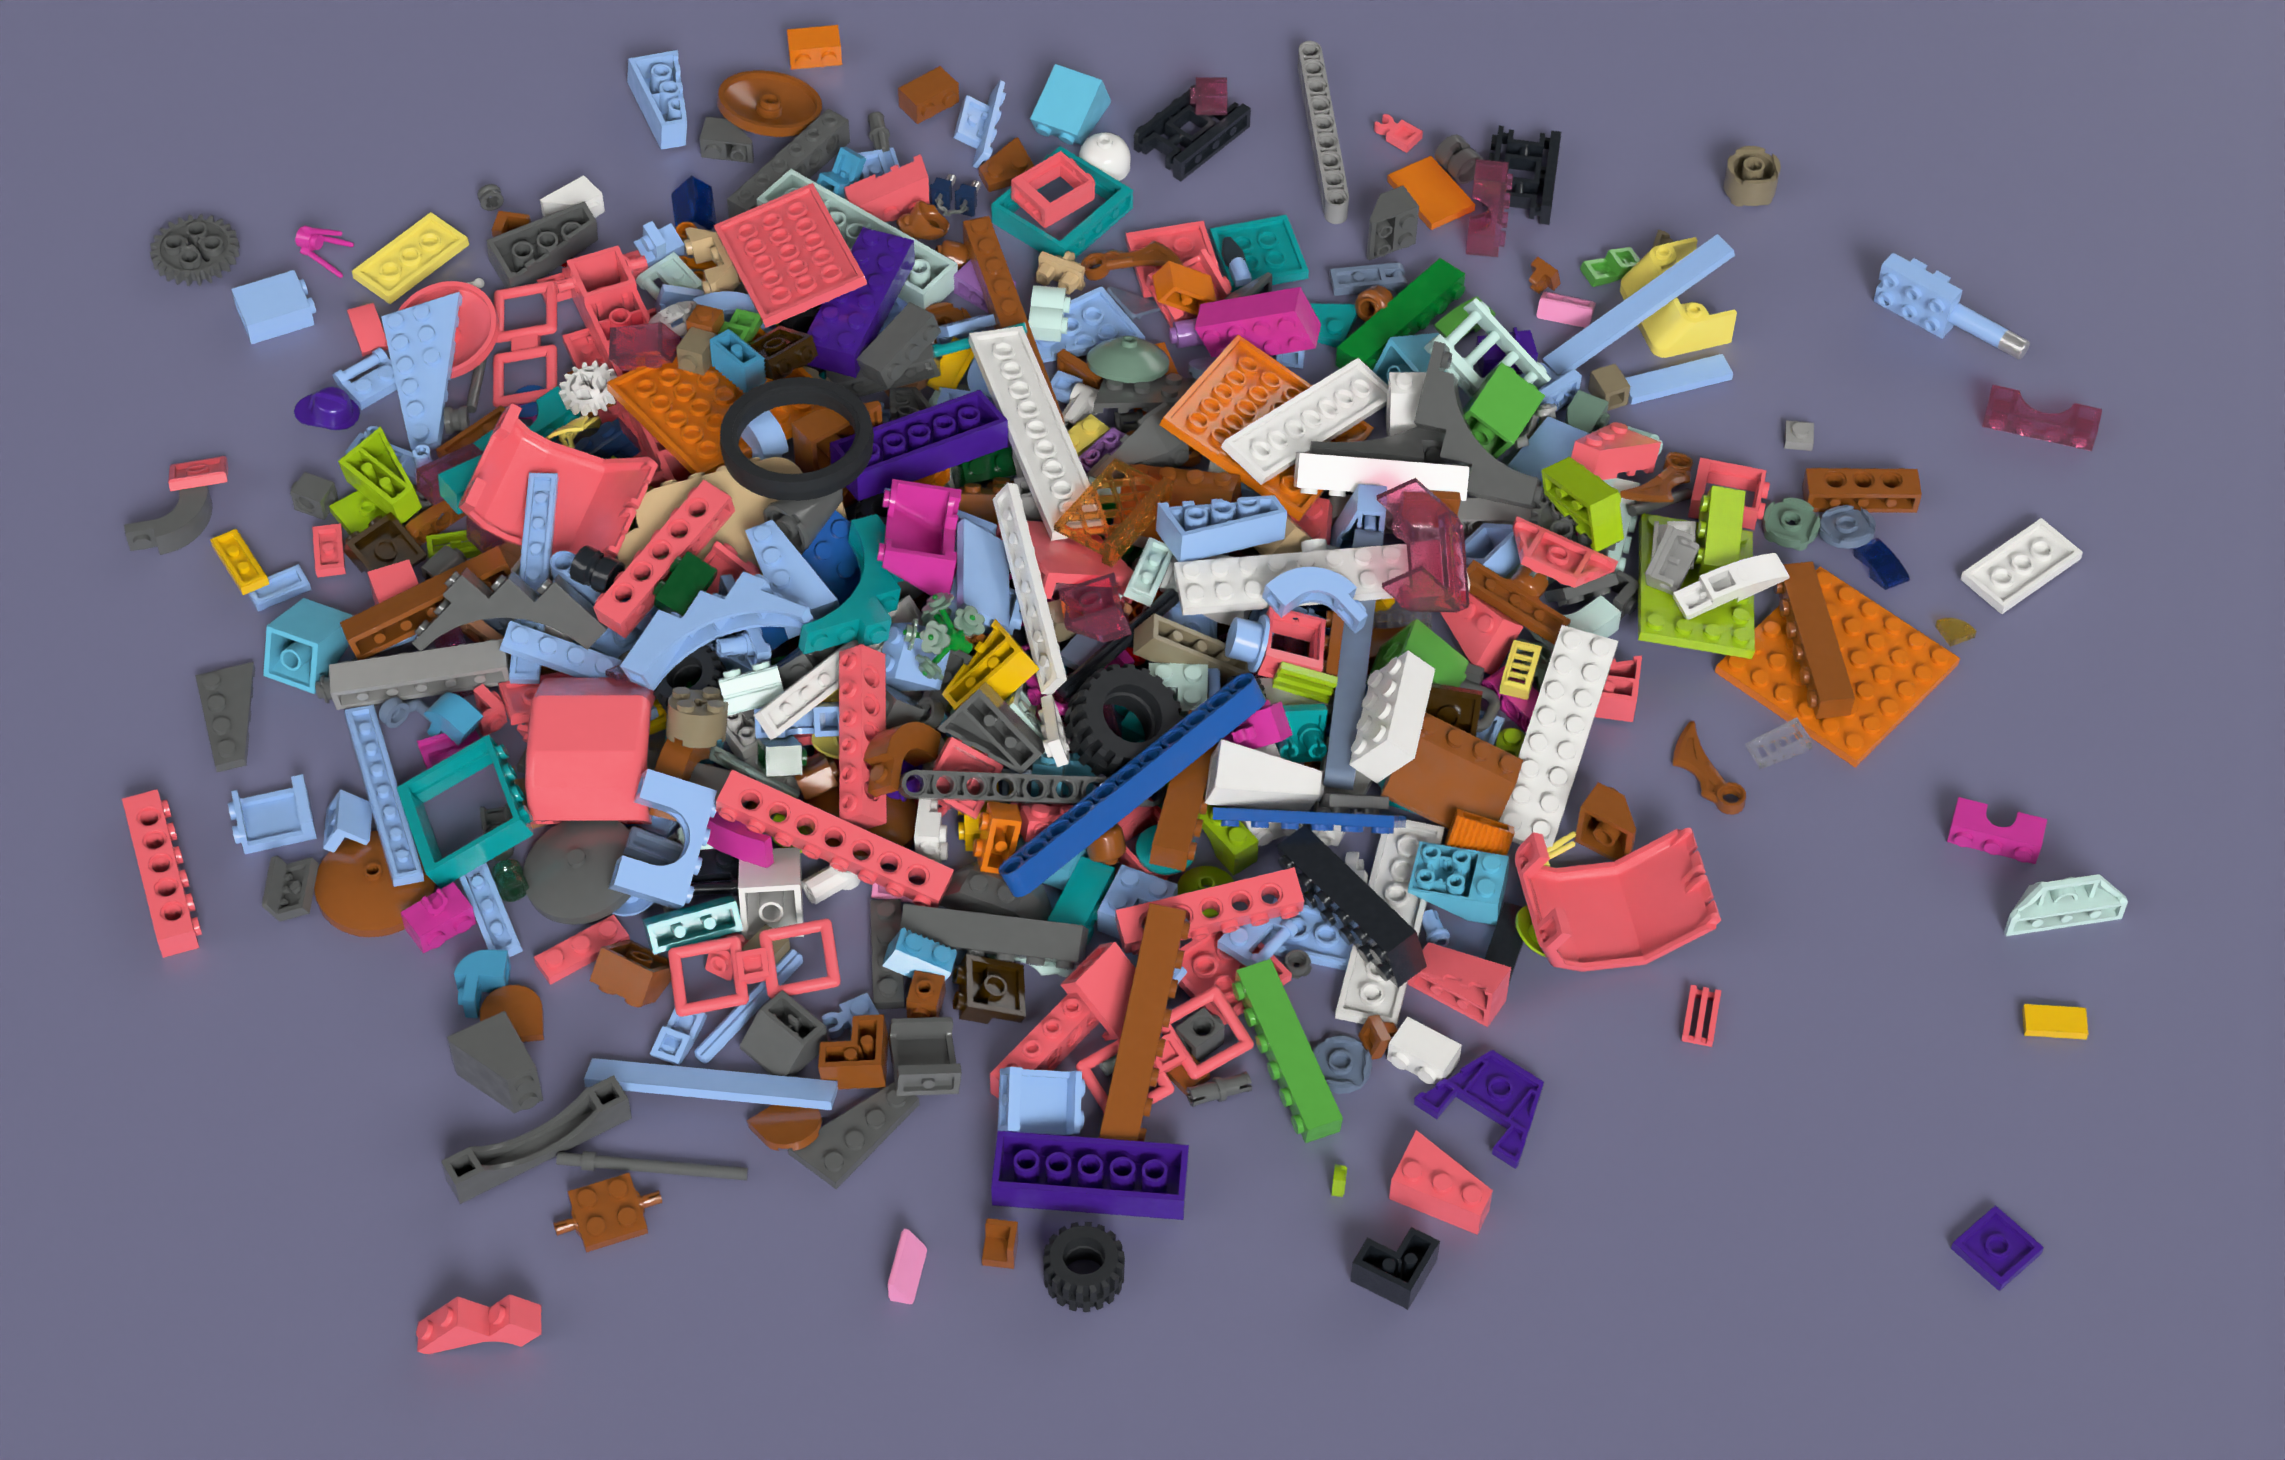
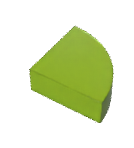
(1339, 1180)

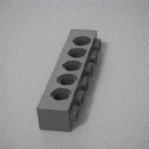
(803, 154)

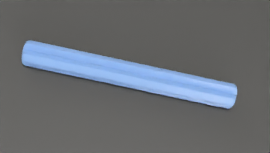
(741, 1014)

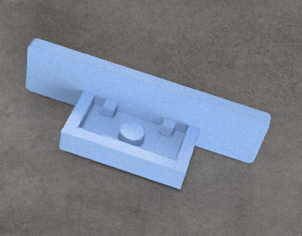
(977, 123)

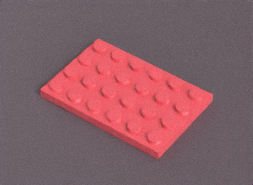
(790, 255)

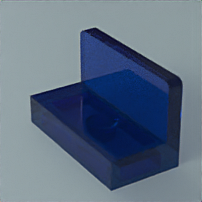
(694, 203)

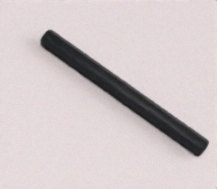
(1115, 647)

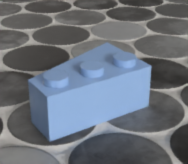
(1360, 512)

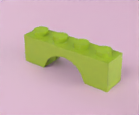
(1232, 845)

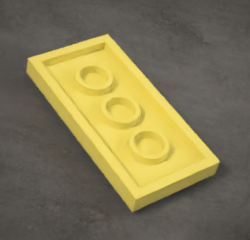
(410, 258)

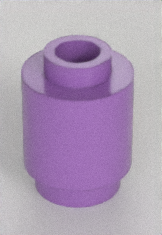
(1184, 334)

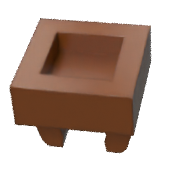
(1543, 276)
(1376, 1035)

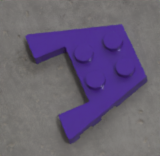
(1496, 1090)

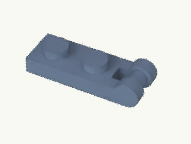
(1359, 278)

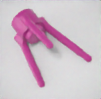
(313, 239)

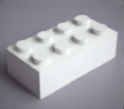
(1392, 716)

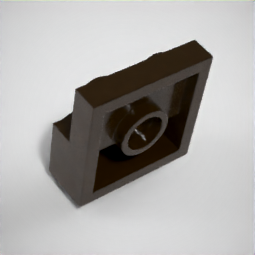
(784, 351)
(382, 545)
(1455, 706)
(989, 990)

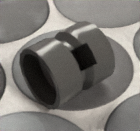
(1457, 158)

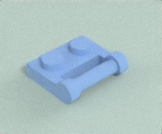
(372, 385)
(1244, 940)

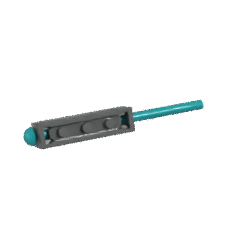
(923, 368)

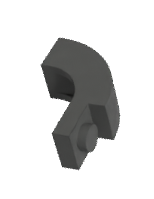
(175, 528)

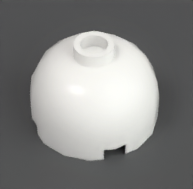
(1107, 153)

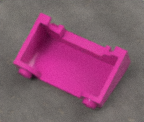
(921, 534)

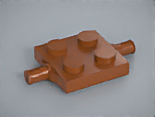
(607, 1212)

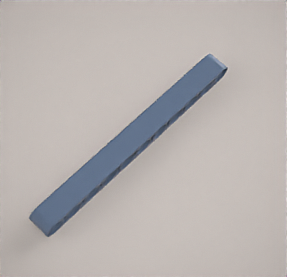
(1350, 687)

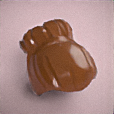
(923, 222)

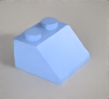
(902, 666)

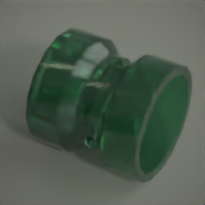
(510, 880)

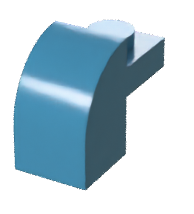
(844, 172)
(453, 717)
(480, 973)

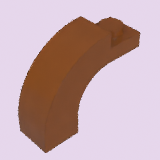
(887, 750)
(679, 763)

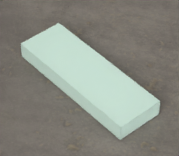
(1149, 572)

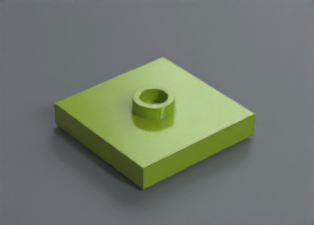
(355, 512)

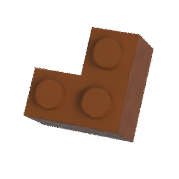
(979, 500)
(858, 1061)

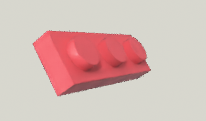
(579, 949)

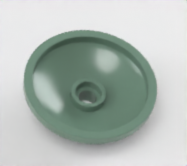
(1128, 360)

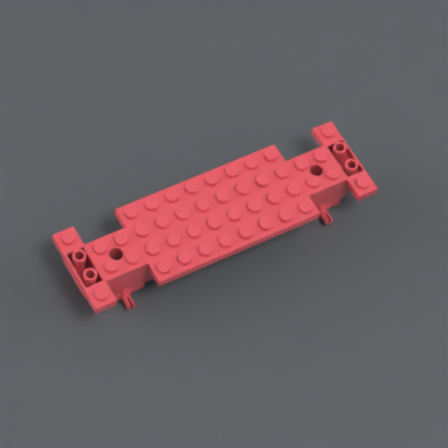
(608, 298)

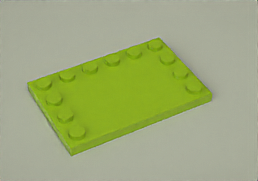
(1720, 630)

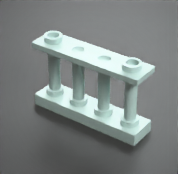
(1463, 367)

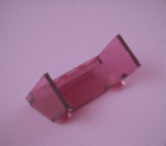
(1434, 549)

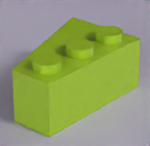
(380, 476)
(1587, 500)
(1719, 528)

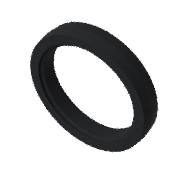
(803, 485)

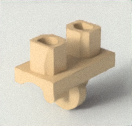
(1060, 269)

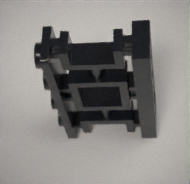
(1198, 147)
(1528, 157)

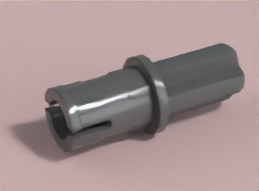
(878, 132)

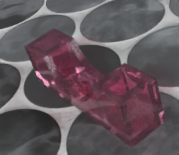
(1490, 188)
(2011, 414)

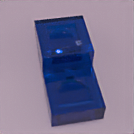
(1882, 564)

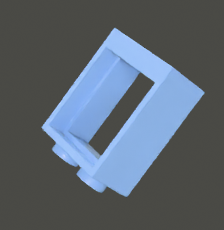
(1493, 547)

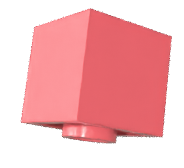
(391, 580)

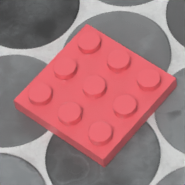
(1182, 239)
(1212, 967)

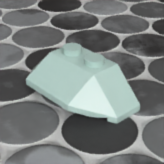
(2066, 905)

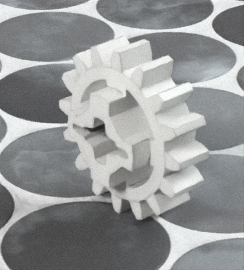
(587, 389)

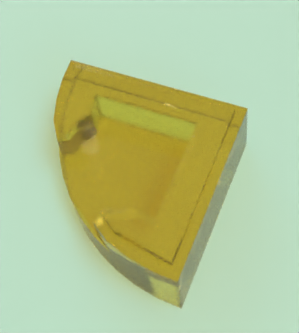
(1955, 630)

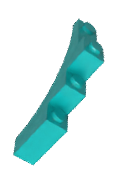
(866, 612)

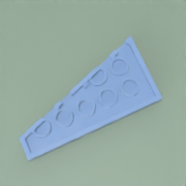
(422, 363)

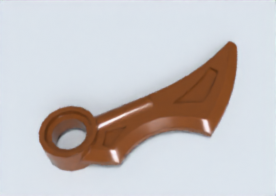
(1151, 255)
(1675, 472)
(1691, 756)

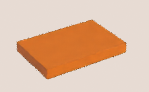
(1434, 191)

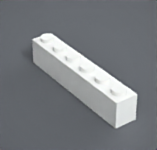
(1346, 473)

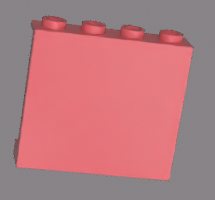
(1070, 561)

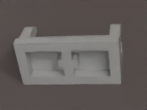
(1671, 560)

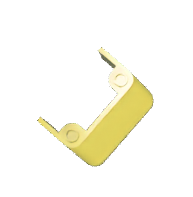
(1676, 326)

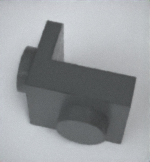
(1627, 592)

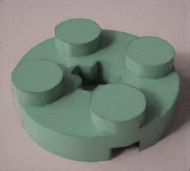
(1785, 535)

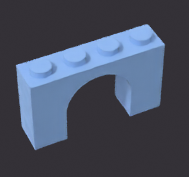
(692, 808)

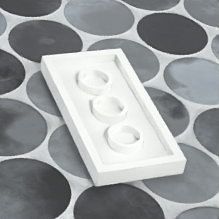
(2021, 565)

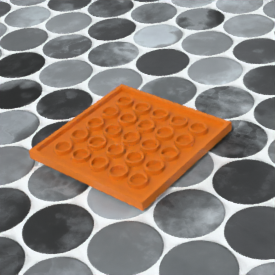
(1232, 395)
(688, 410)
(1885, 660)

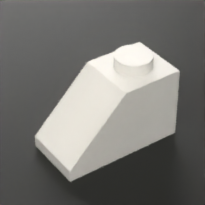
(573, 194)

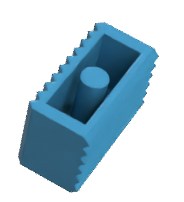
(737, 360)
(914, 953)

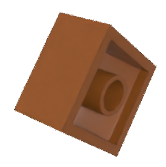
(1606, 823)
(631, 972)

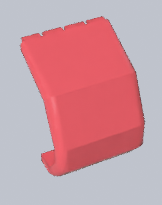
(593, 497)
(587, 750)
(1618, 909)

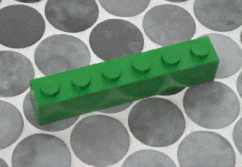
(1404, 313)

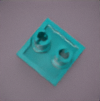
(1308, 732)

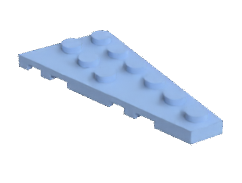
(1091, 320)

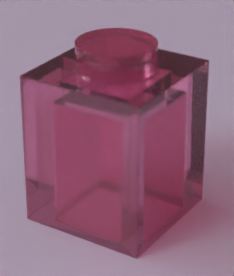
(1210, 96)

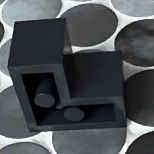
(1396, 1273)

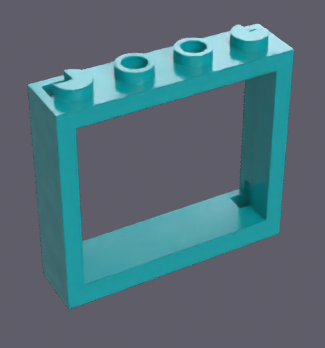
(1118, 204)
(442, 777)

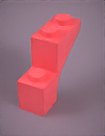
(469, 1323)

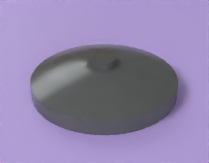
(573, 870)

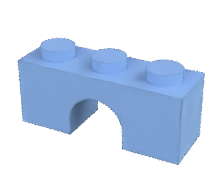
(821, 721)

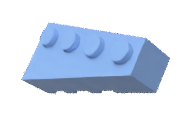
(659, 94)
(1220, 527)
(789, 572)

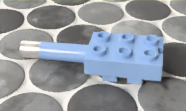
(1935, 304)

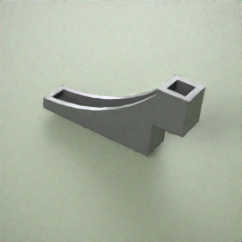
(1411, 445)

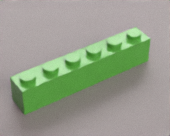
(1287, 1051)

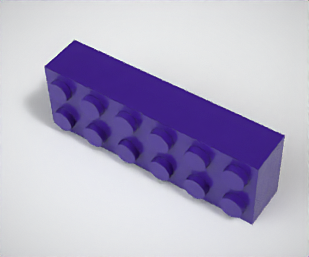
(855, 318)
(927, 442)
(1090, 1175)

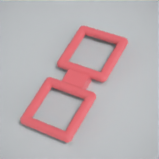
(525, 343)
(753, 967)
(1174, 1050)

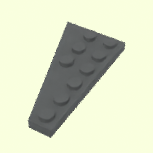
(1141, 394)

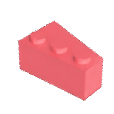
(1616, 451)
(1483, 633)
(1620, 691)
(1463, 982)
(1439, 1186)

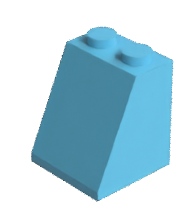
(1070, 105)
(1404, 355)
(304, 644)

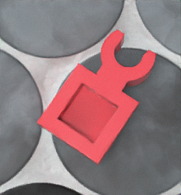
(1400, 134)

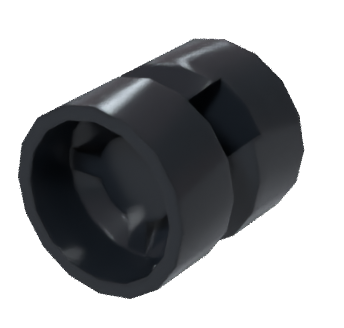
(594, 569)

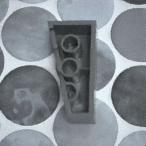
(542, 245)

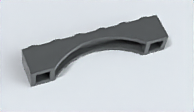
(488, 1166)

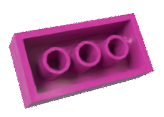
(1271, 321)

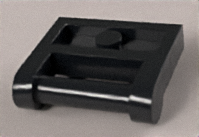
(716, 867)

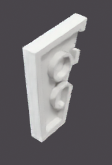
(1053, 731)

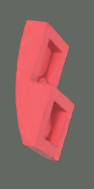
(367, 328)

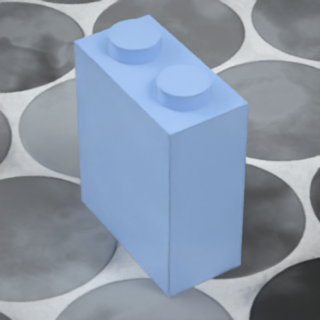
(274, 306)

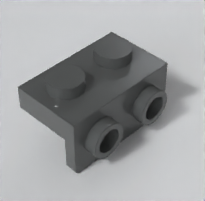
(289, 888)

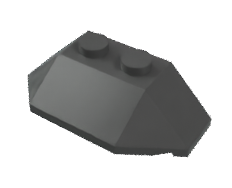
(989, 894)

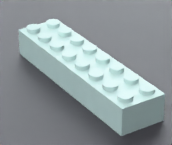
(932, 273)

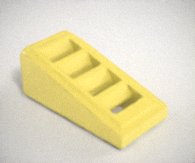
(1515, 688)

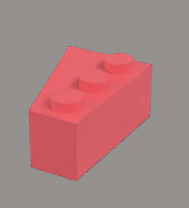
(893, 192)

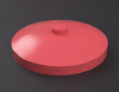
(477, 322)

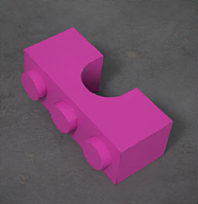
(1974, 830)

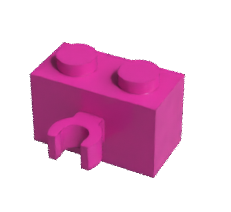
(1262, 728)
(438, 917)

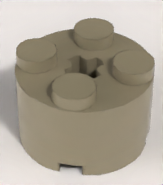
(1751, 176)
(697, 717)

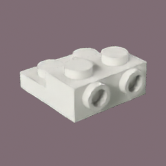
(929, 833)

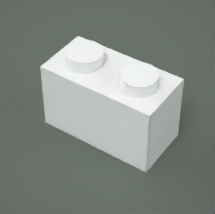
(1423, 1052)

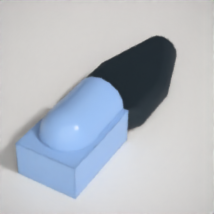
(1236, 261)

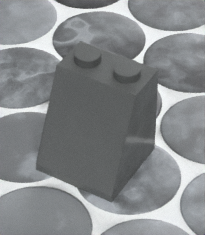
(496, 1063)

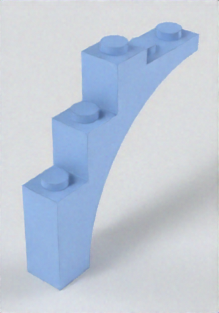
(709, 617)

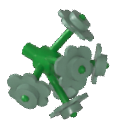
(940, 632)

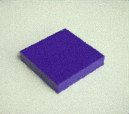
(1997, 1248)

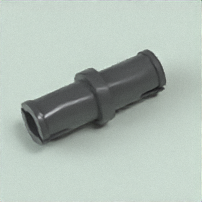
(1219, 1089)

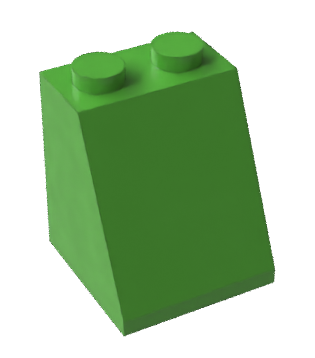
(1501, 409)
(1430, 648)

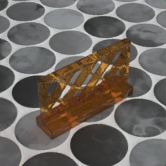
(1136, 518)

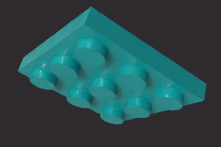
(1267, 246)

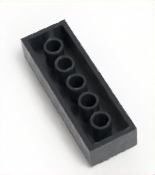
(1352, 907)

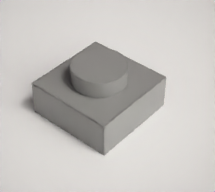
(1799, 435)

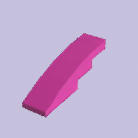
(740, 842)

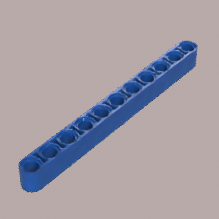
(1132, 785)

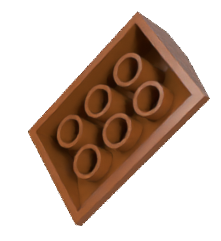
(815, 433)
(1188, 486)
(1453, 773)

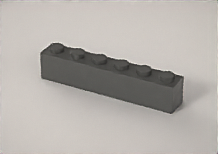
(999, 935)

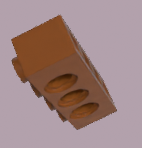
(1863, 488)

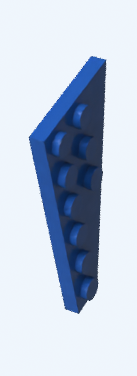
(834, 564)
(1319, 820)

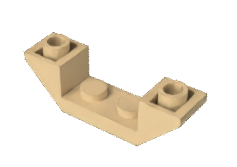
(705, 247)

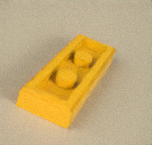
(239, 561)

